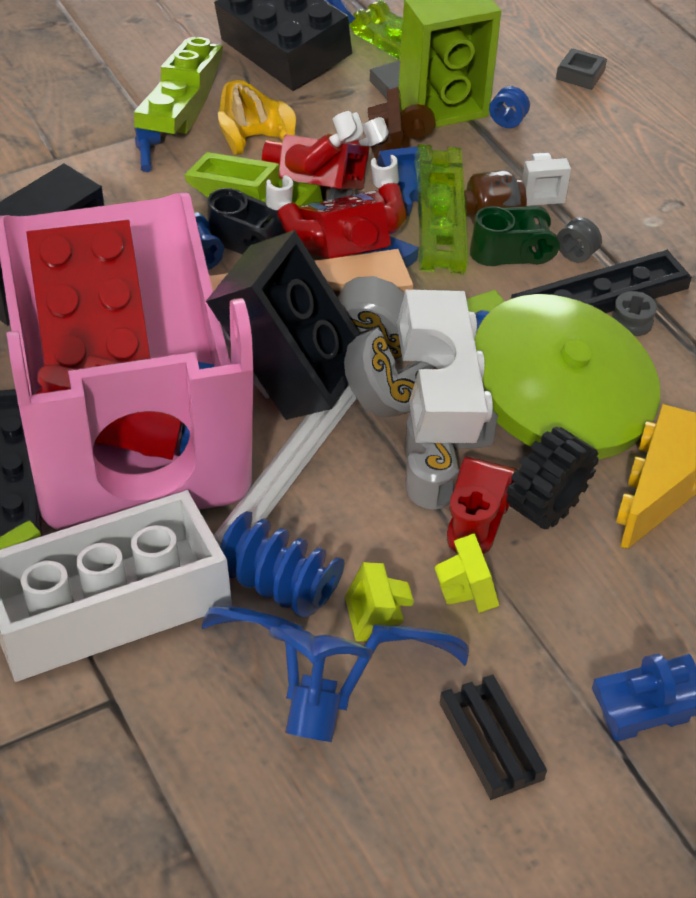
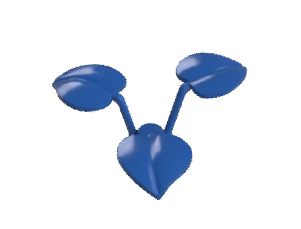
(314, 701)

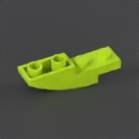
(182, 89)

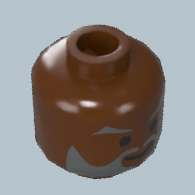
(493, 189)

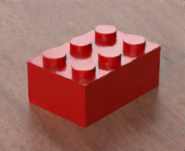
(88, 294)

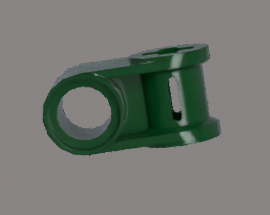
(508, 234)

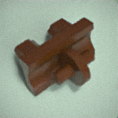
(412, 122)

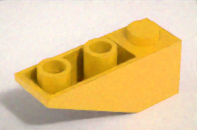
(663, 478)

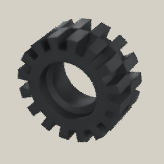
(552, 477)

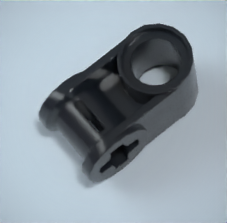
(241, 219)

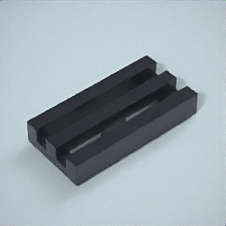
(528, 756)

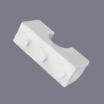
(449, 400)

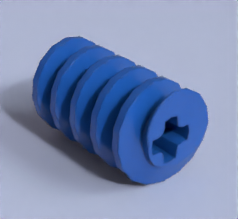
(279, 569)

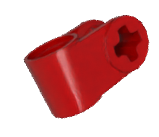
(479, 501)

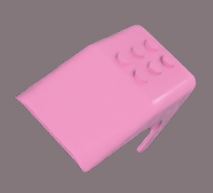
(91, 480)

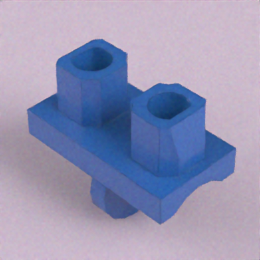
(648, 695)

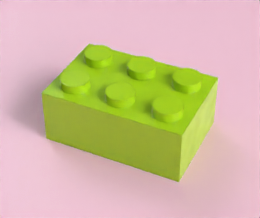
(449, 57)

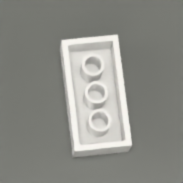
(108, 584)

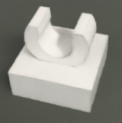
(546, 179)

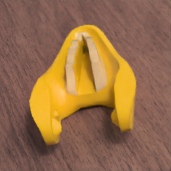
(250, 113)

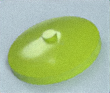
(567, 368)

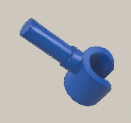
(143, 141)

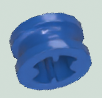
(506, 116)

